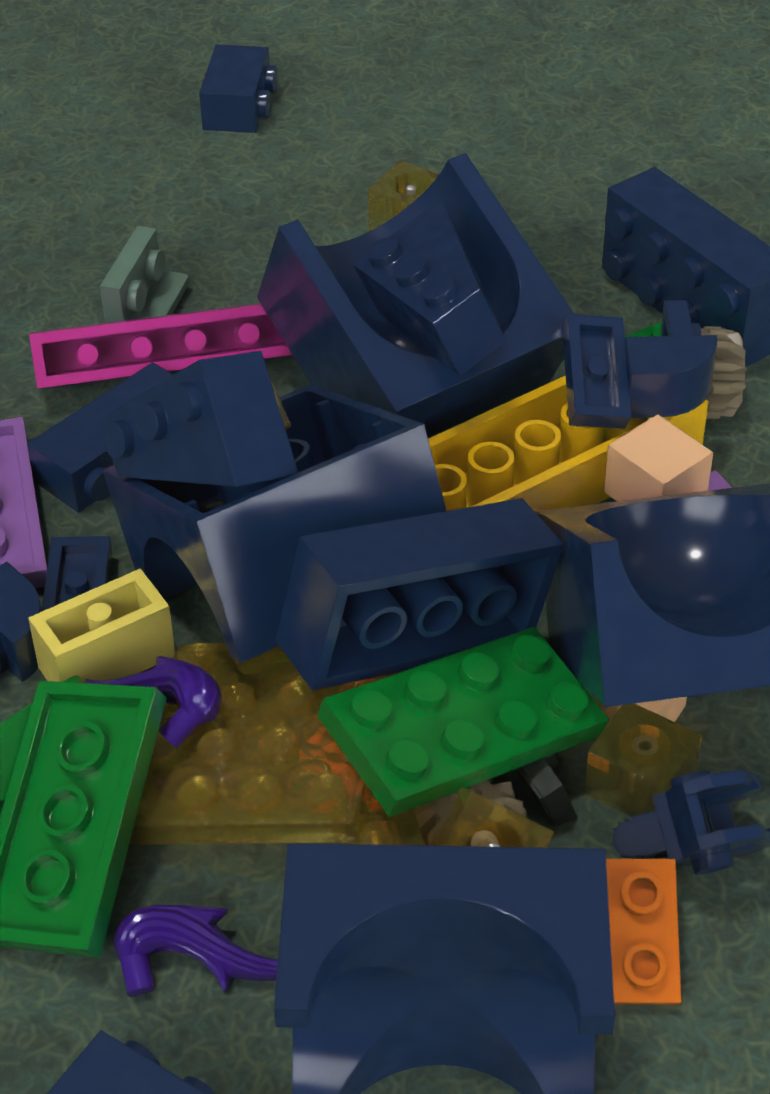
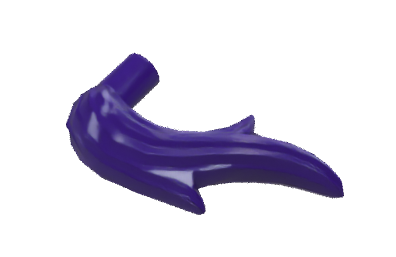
(181, 685)
(190, 932)

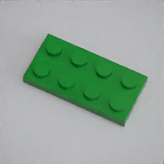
(461, 720)
(73, 813)

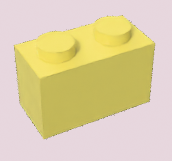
(104, 632)

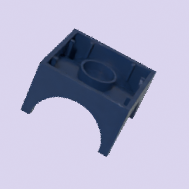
(444, 962)

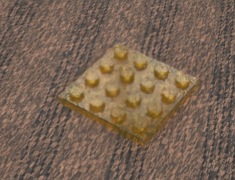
(257, 768)

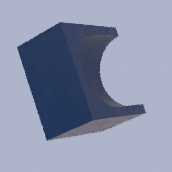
(359, 354)
(242, 540)
(663, 594)

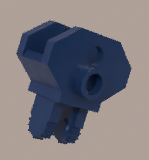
(695, 823)

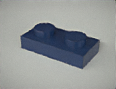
(596, 371)
(76, 567)

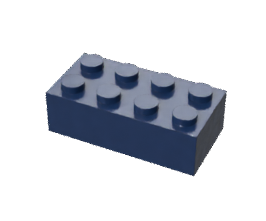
(681, 248)
(414, 590)

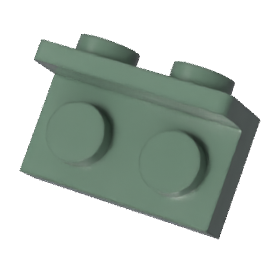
(138, 283)

